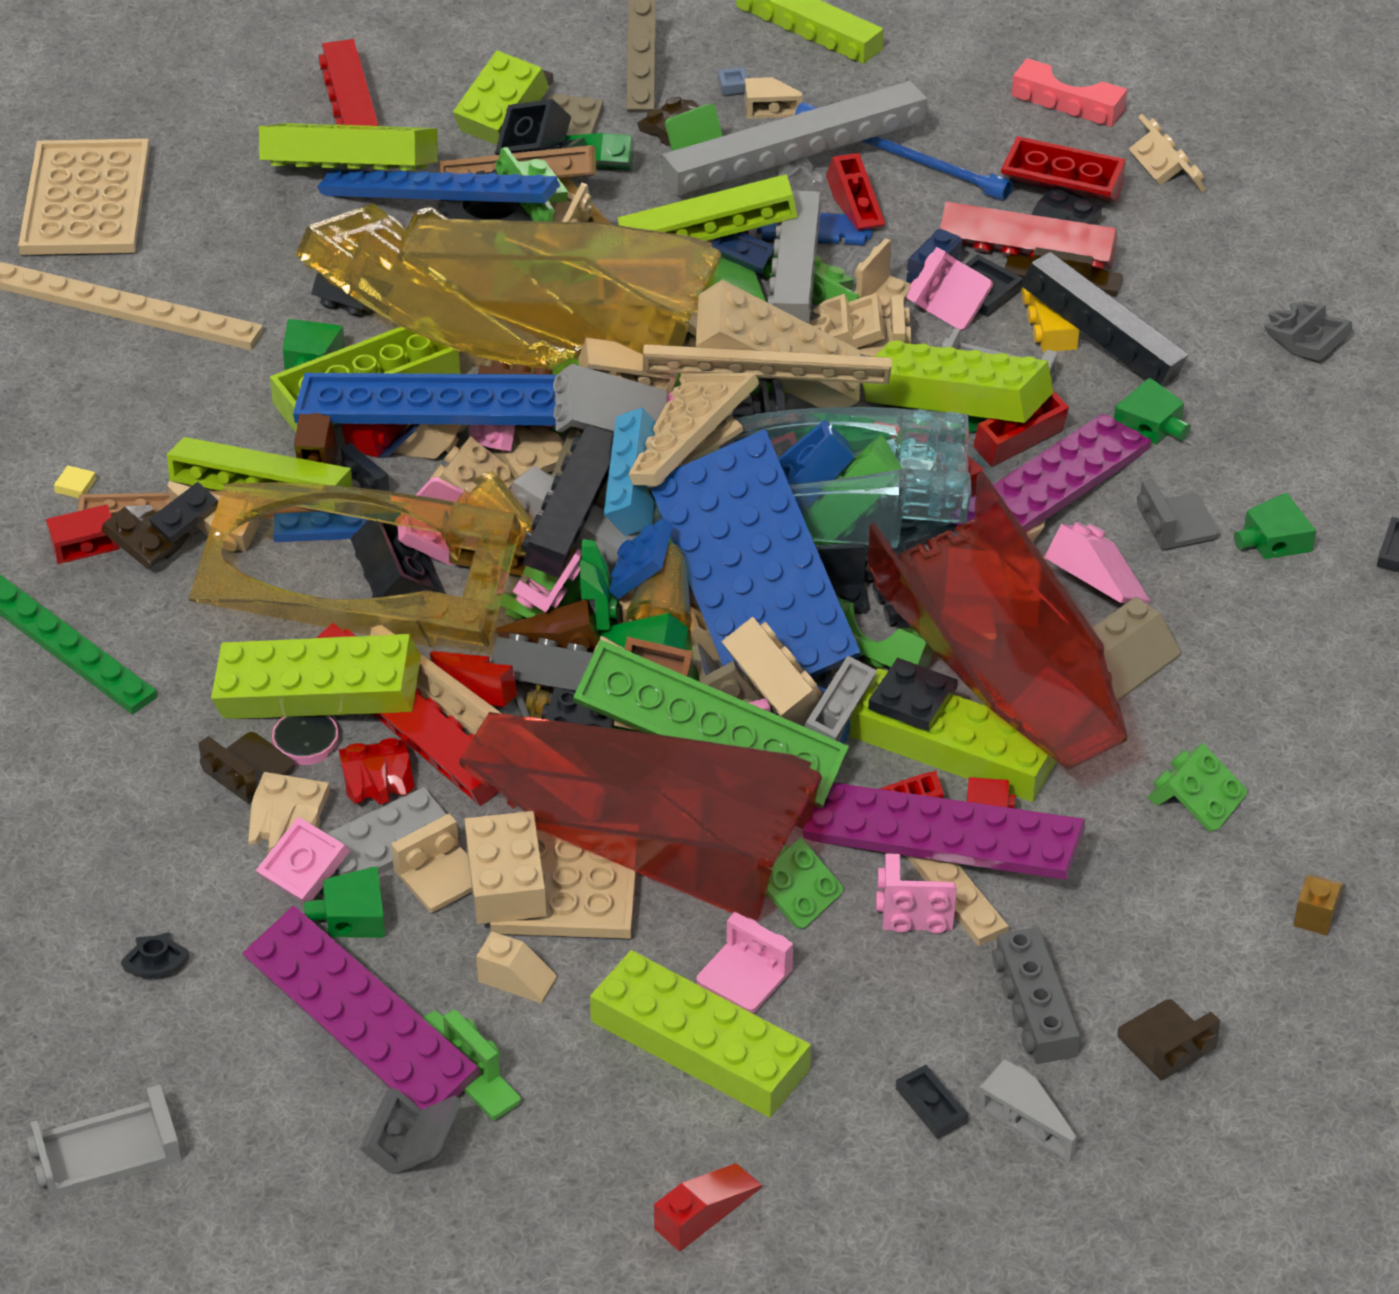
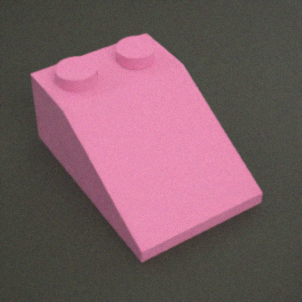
(1095, 561)

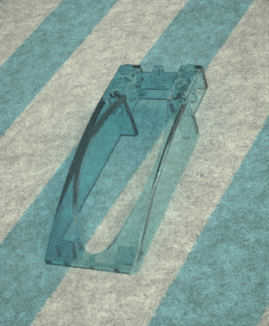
(847, 506)

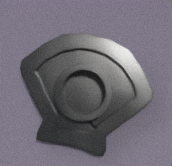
(155, 957)

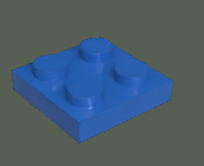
(640, 557)

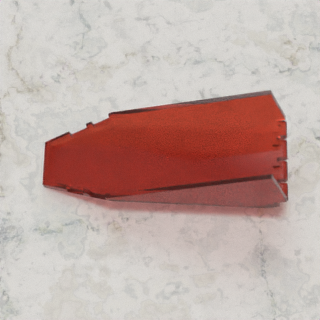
(1006, 629)
(655, 803)

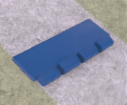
(830, 230)

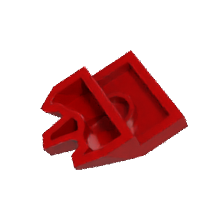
(376, 770)

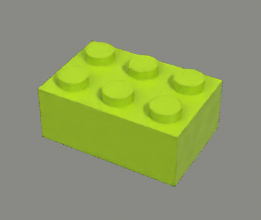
(499, 84)

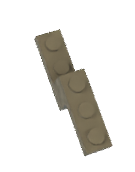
(641, 55)

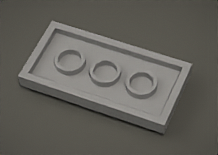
(372, 834)

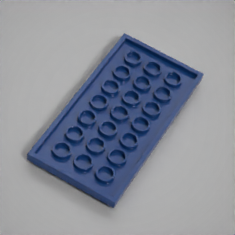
(754, 553)

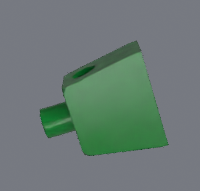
(309, 341)
(1153, 412)
(1276, 529)
(350, 905)

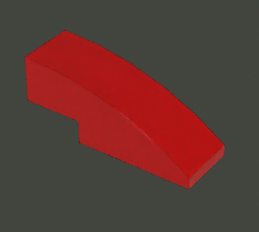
(487, 680)

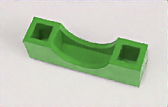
(902, 644)

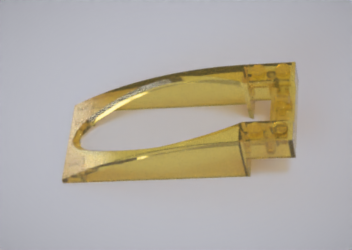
(361, 256)
(420, 614)

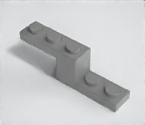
(841, 699)

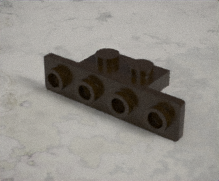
(1105, 280)

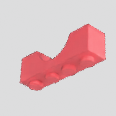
(1096, 103)

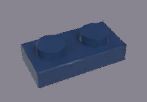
(745, 250)

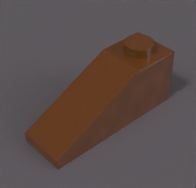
(565, 625)

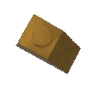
(1317, 904)

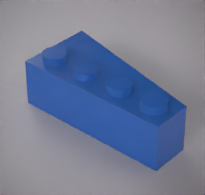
(817, 456)

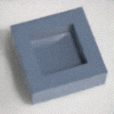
(732, 80)

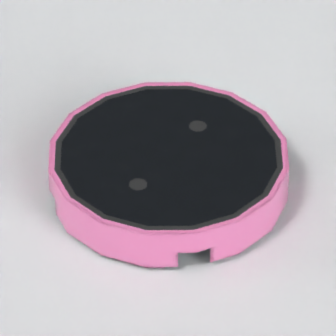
(306, 738)

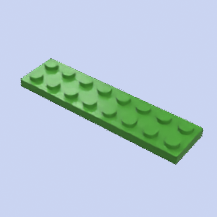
(679, 706)

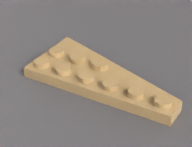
(687, 420)

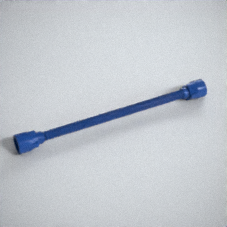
(993, 185)

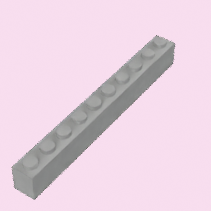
(793, 138)

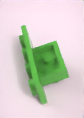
(508, 165)
(828, 282)
(489, 1089)

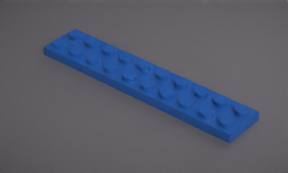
(429, 398)

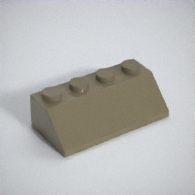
(1135, 645)

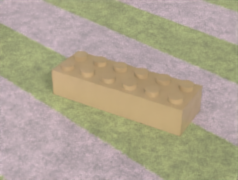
(743, 322)

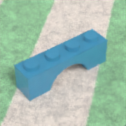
(626, 504)

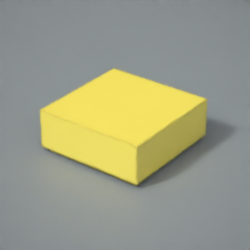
(74, 481)

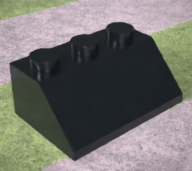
(390, 564)

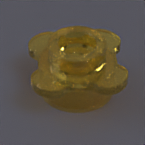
(536, 700)

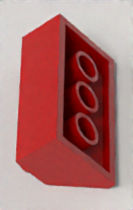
(1065, 169)

